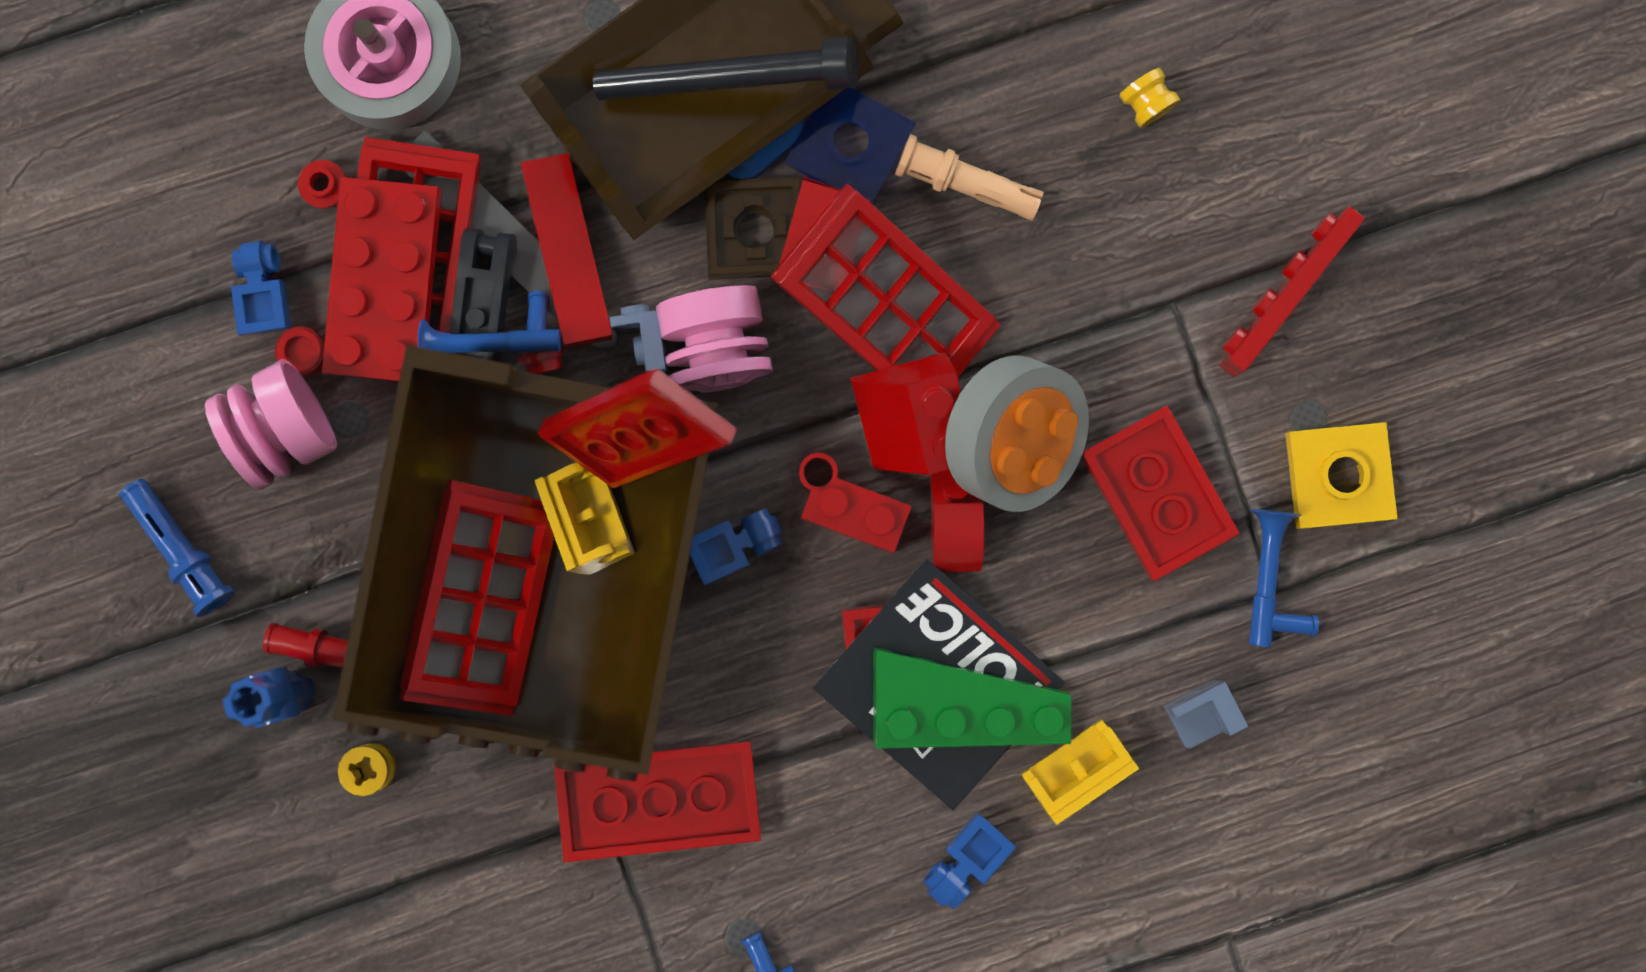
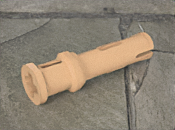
(946, 171)

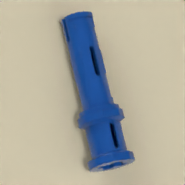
(187, 565)

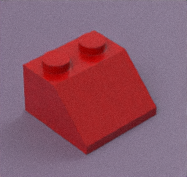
(908, 413)

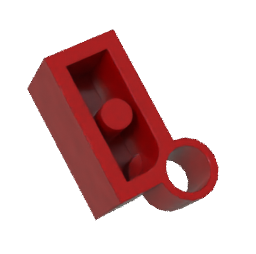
(853, 509)

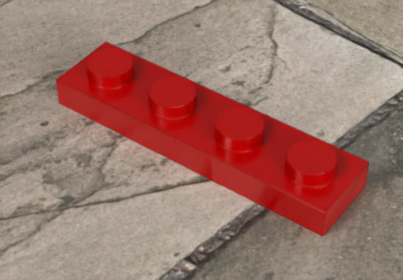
(1300, 275)

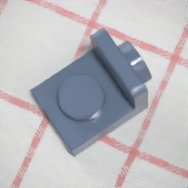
(649, 347)

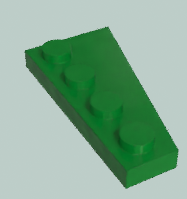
(950, 706)

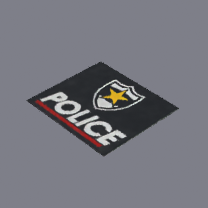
(944, 625)

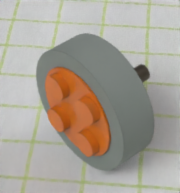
(1017, 433)

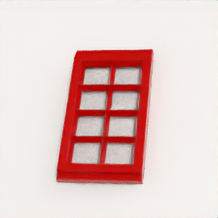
(881, 289)
(478, 600)

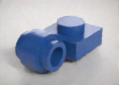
(259, 304)
(721, 551)
(978, 852)

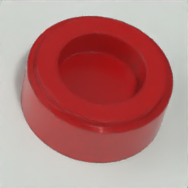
(302, 349)

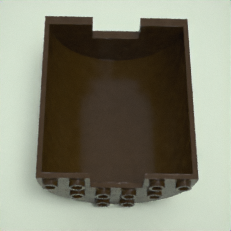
(597, 638)

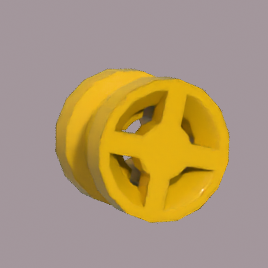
(1149, 97)
(376, 764)

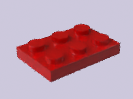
(1159, 493)

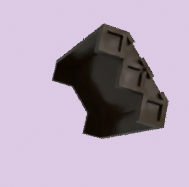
(667, 149)

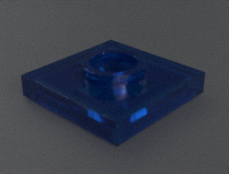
(819, 160)

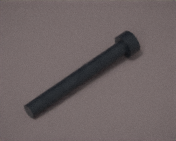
(833, 63)

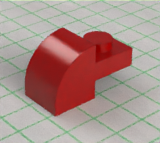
(955, 526)

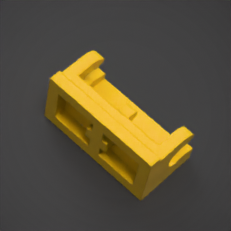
(584, 519)
(1079, 771)

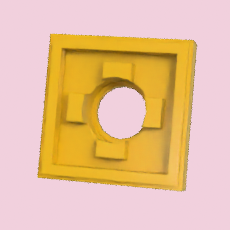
(1312, 494)

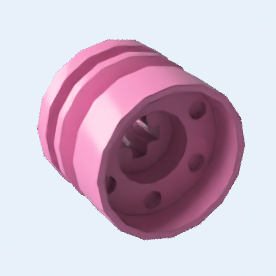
(712, 330)
(263, 429)

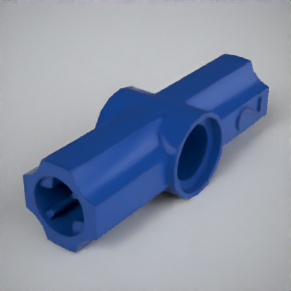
(269, 697)

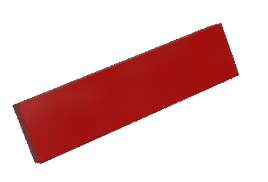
(566, 251)

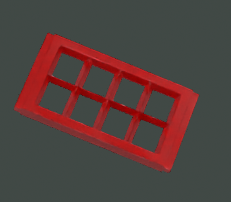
(433, 162)

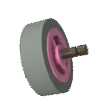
(383, 59)

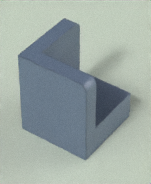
(1205, 713)

